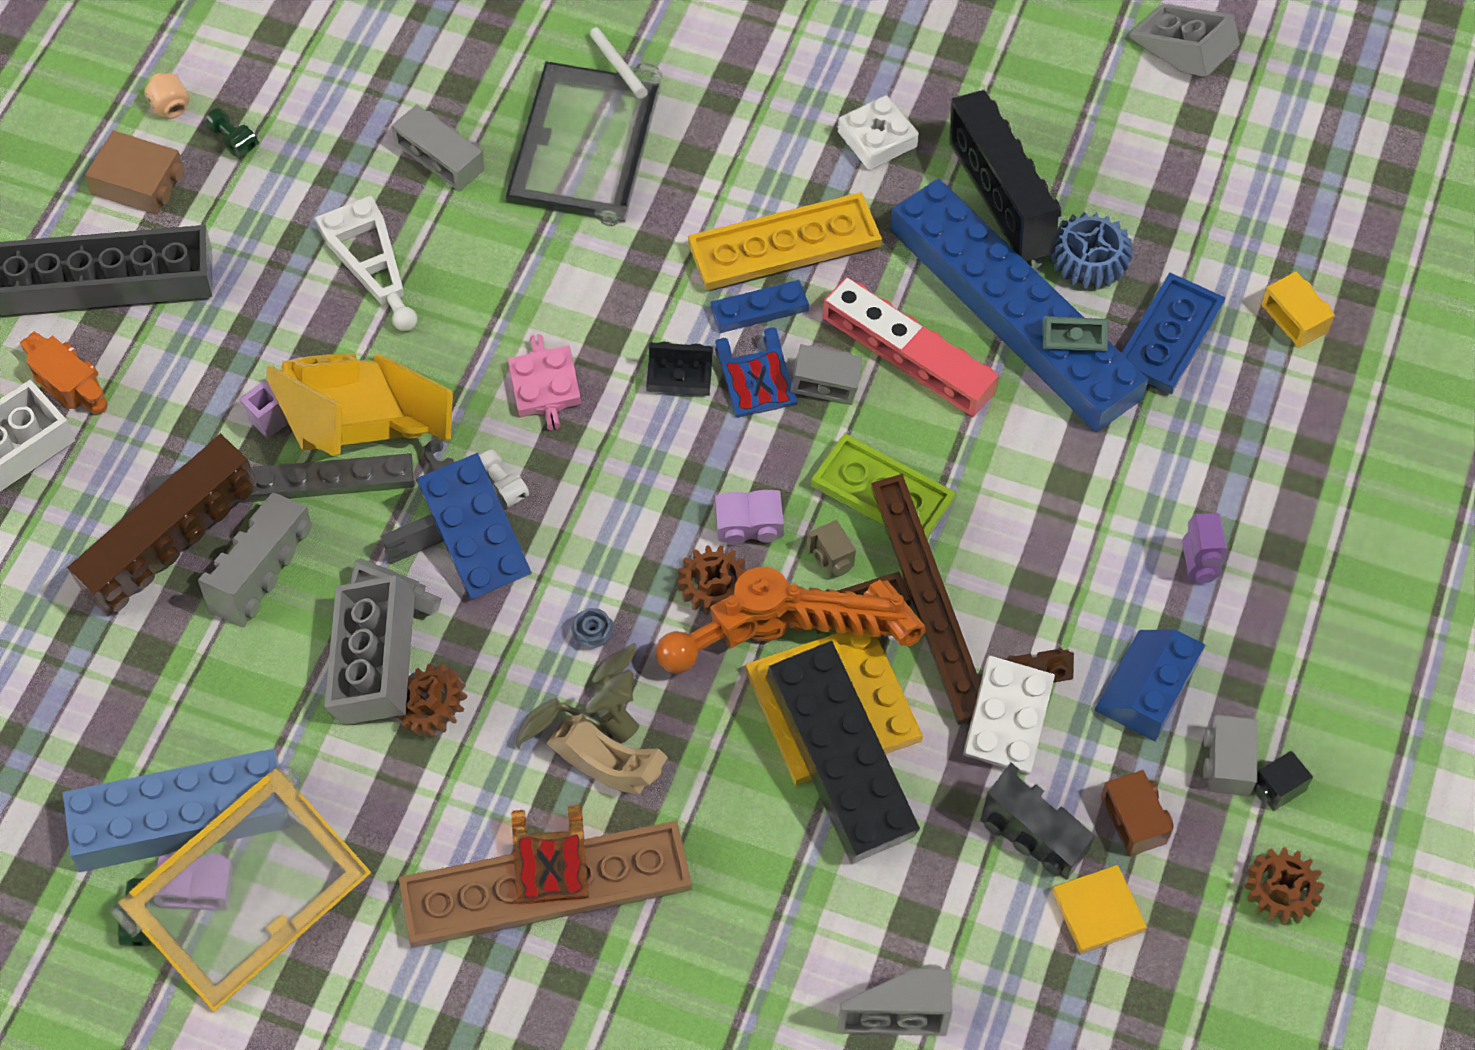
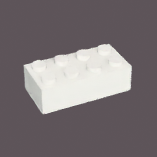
(29, 432)

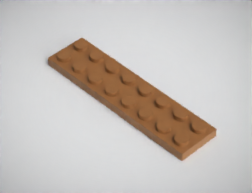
(483, 895)

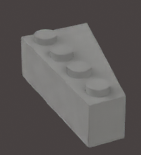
(255, 559)

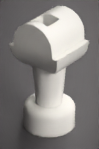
(508, 488)

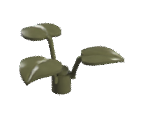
(609, 700)

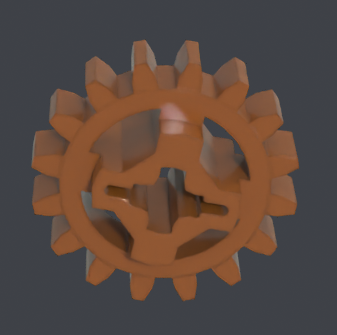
(705, 568)
(432, 700)
(1277, 898)

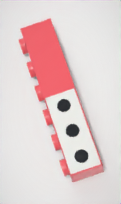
(910, 346)

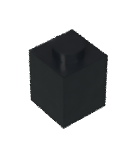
(1282, 780)

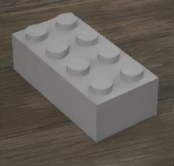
(370, 650)

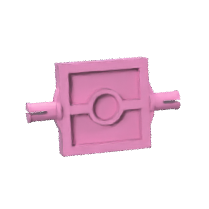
(544, 381)

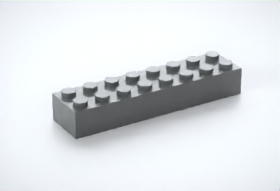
(105, 269)

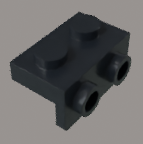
(679, 368)

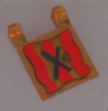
(550, 863)

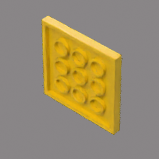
(875, 687)

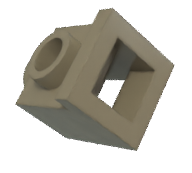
(832, 548)

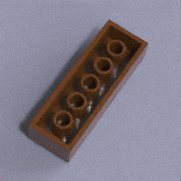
(164, 525)

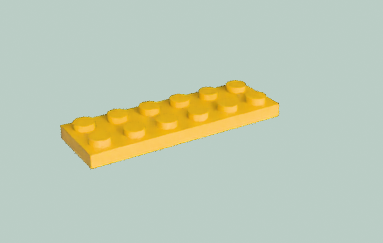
(784, 241)

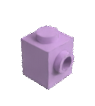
(264, 410)

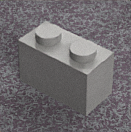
(826, 374)
(1232, 755)

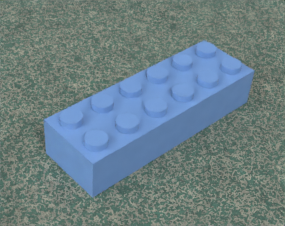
(156, 810)

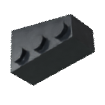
(1034, 825)

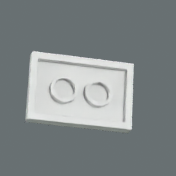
(1008, 714)

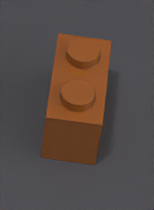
(1137, 812)

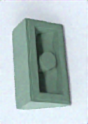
(1075, 333)

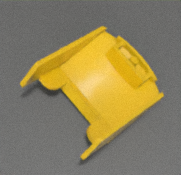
(355, 401)

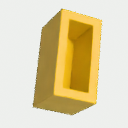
(1298, 309)

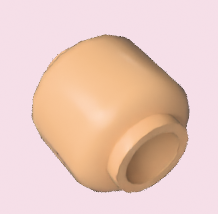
(167, 95)

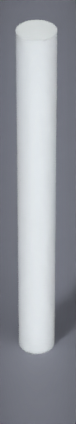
(618, 63)

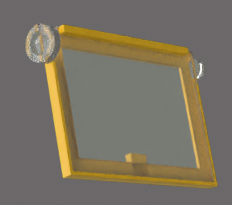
(242, 888)

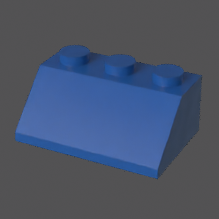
(1150, 680)

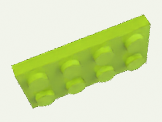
(854, 466)

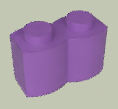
(1204, 547)

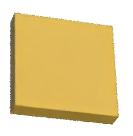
(1099, 909)

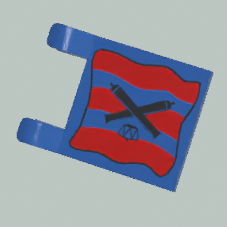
(756, 380)

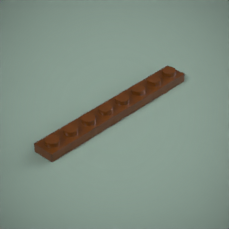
(928, 595)

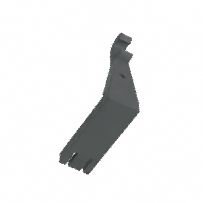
(422, 532)

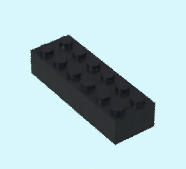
(1004, 175)
(842, 752)

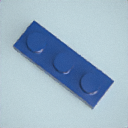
(759, 306)

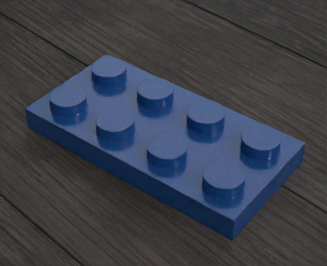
(1172, 331)
(473, 526)

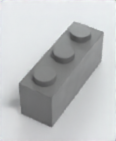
(438, 147)

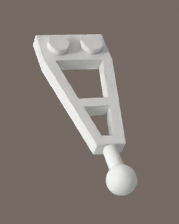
(352, 221)

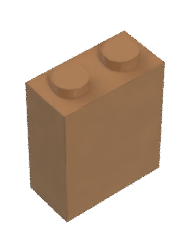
(135, 172)

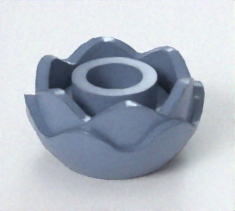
(592, 618)

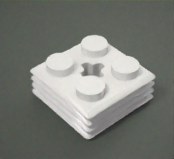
(877, 132)

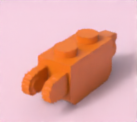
(63, 374)

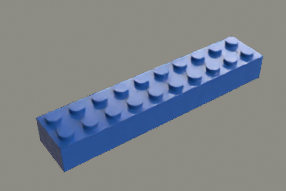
(1012, 302)

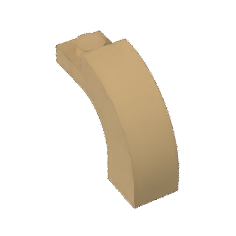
(604, 758)

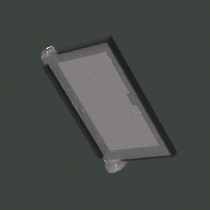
(584, 141)

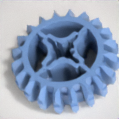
(1082, 263)

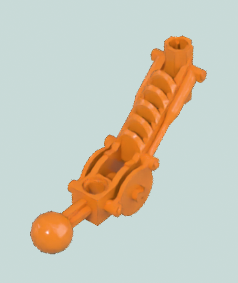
(768, 606)

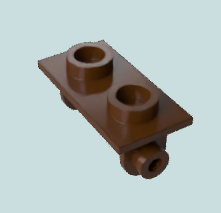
(1052, 661)

